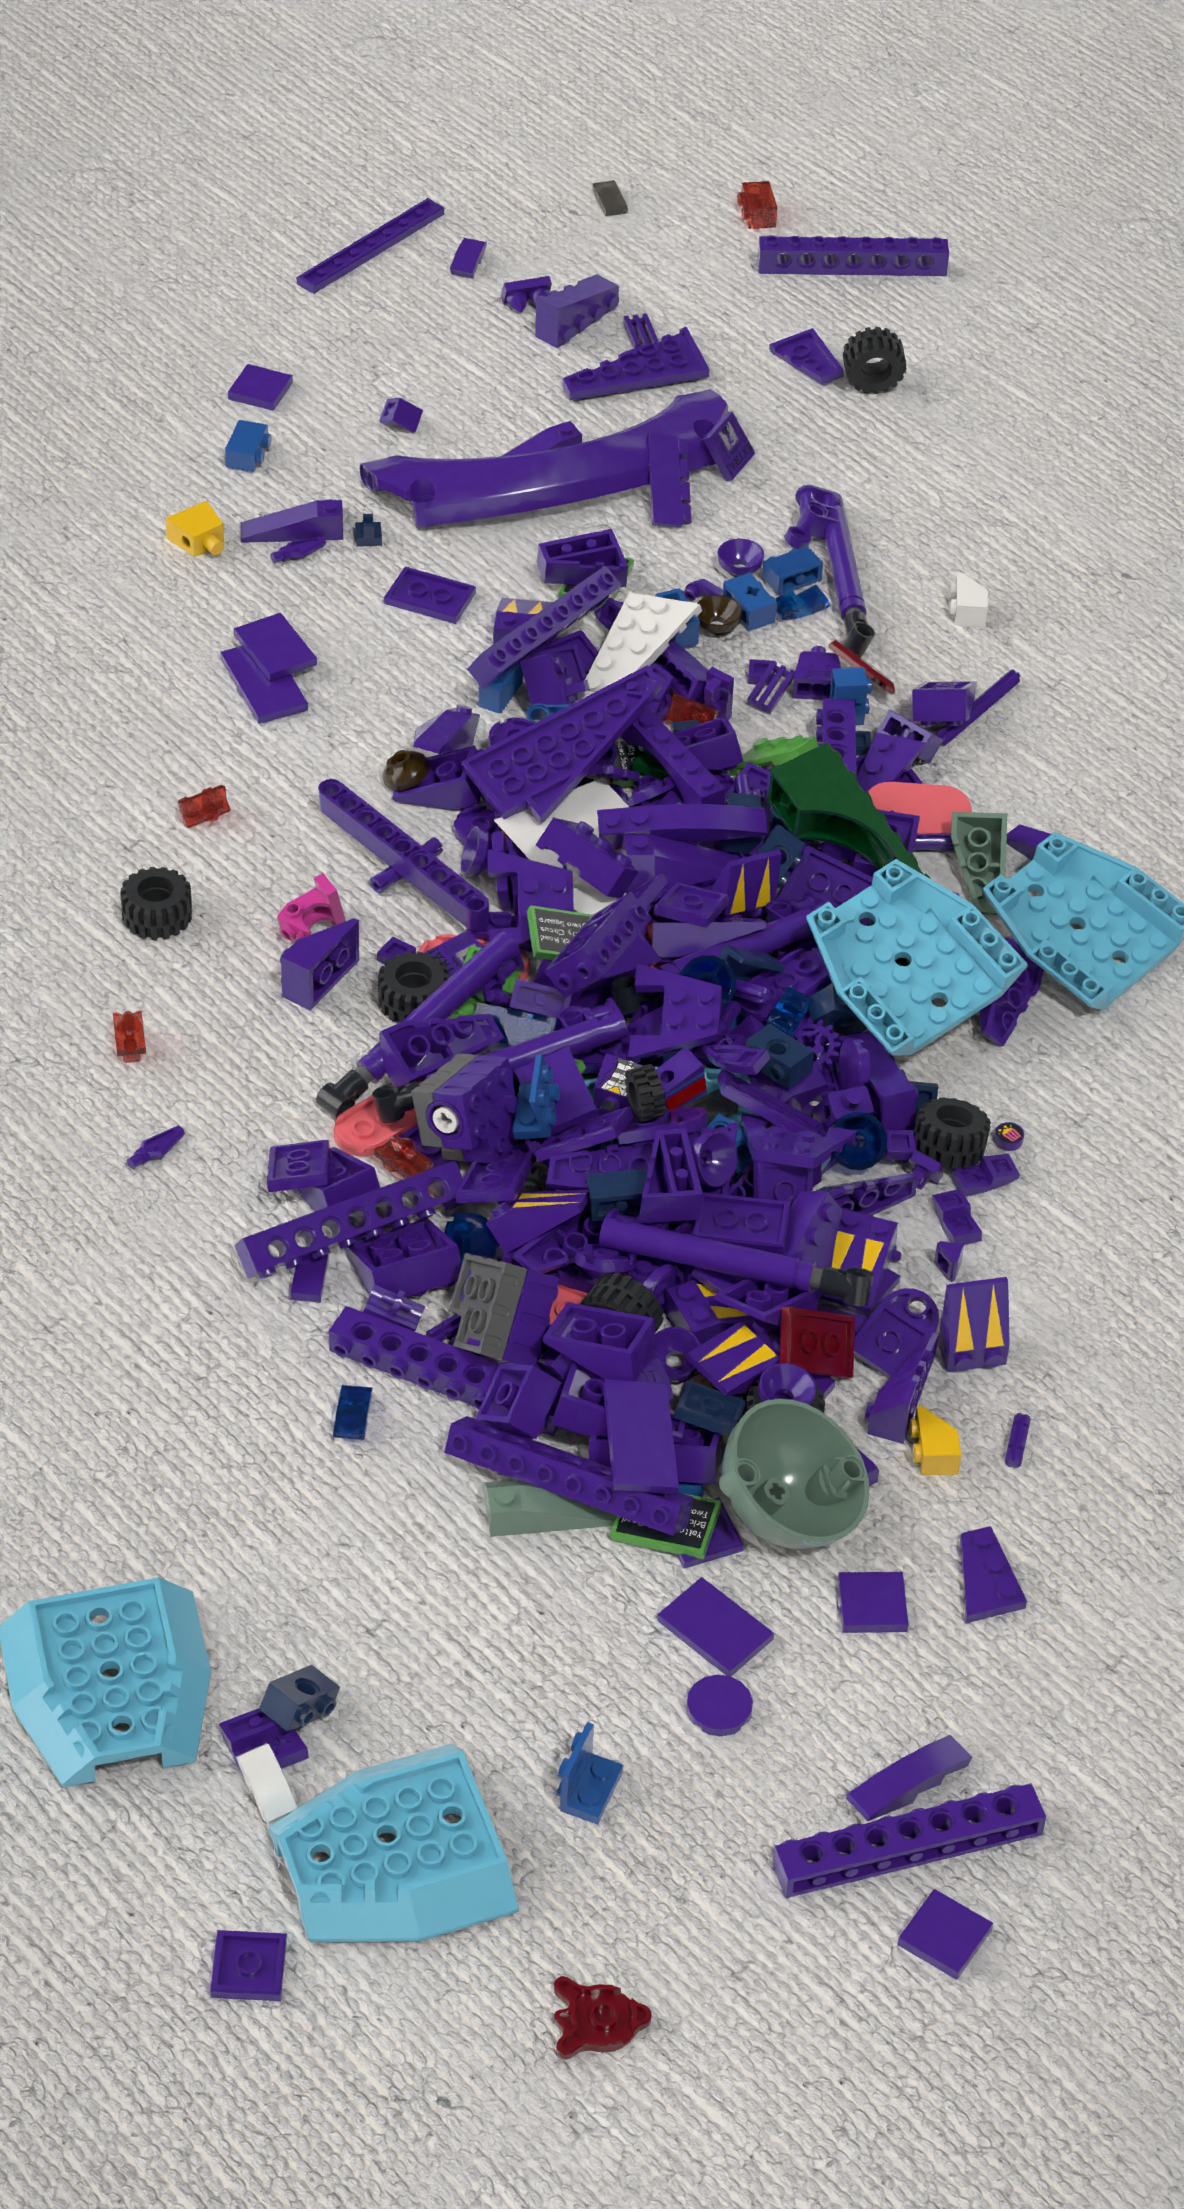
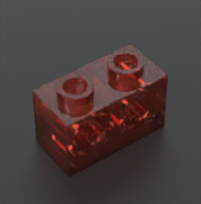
(758, 205)

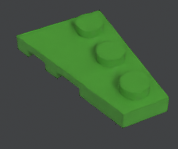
(775, 751)

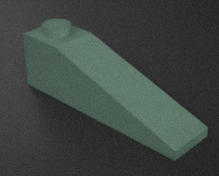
(981, 851)
(523, 1509)

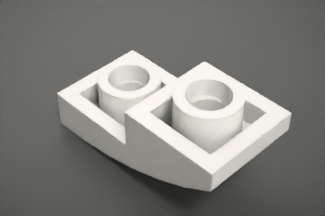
(266, 1782)

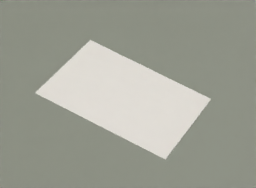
(578, 806)

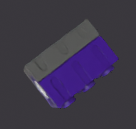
(468, 1108)
(502, 1309)

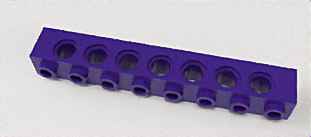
(835, 256)
(543, 627)
(839, 730)
(254, 1248)
(417, 1358)
(564, 1474)
(831, 1869)

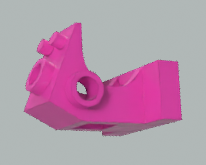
(312, 907)

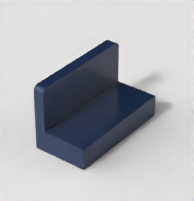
(748, 963)
(616, 1190)

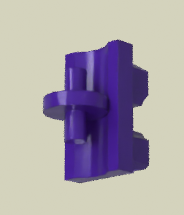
(394, 1307)

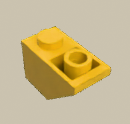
(936, 1444)

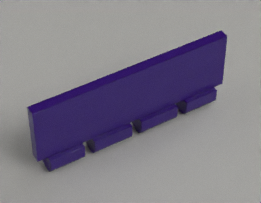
(668, 480)

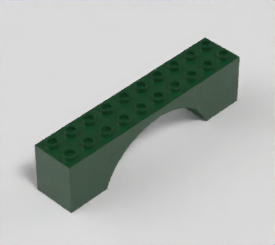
(826, 804)

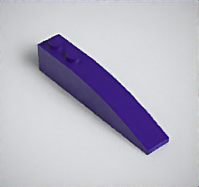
(687, 670)
(682, 822)

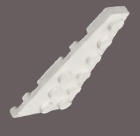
(638, 637)

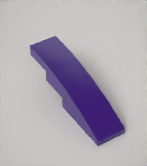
(907, 1777)

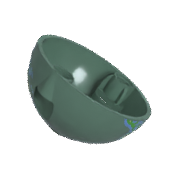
(778, 1470)

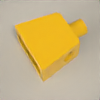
(196, 530)

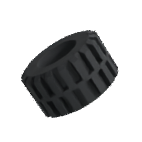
(871, 345)
(156, 903)
(408, 982)
(952, 1132)
(624, 1295)

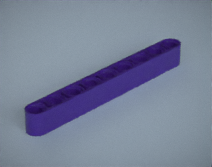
(404, 855)

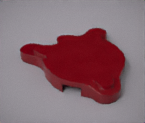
(596, 2018)

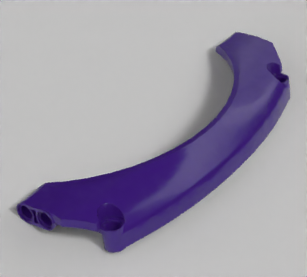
(513, 484)

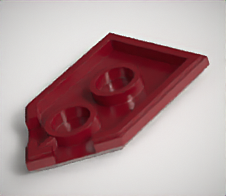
(857, 661)

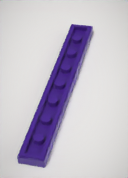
(370, 246)

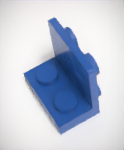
(536, 1103)
(587, 1779)

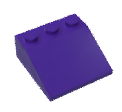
(407, 1259)

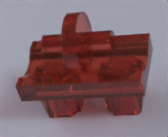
(687, 709)
(204, 806)
(129, 1035)
(401, 1157)

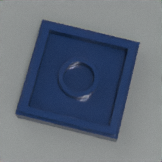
(709, 1408)

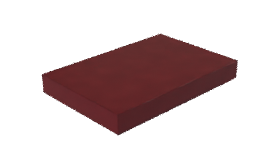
(818, 1341)

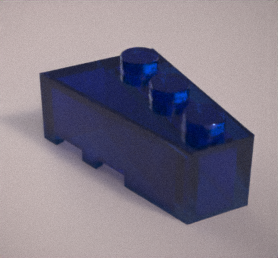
(518, 1025)

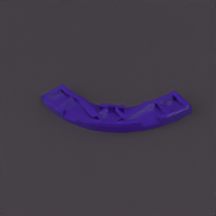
(731, 1056)

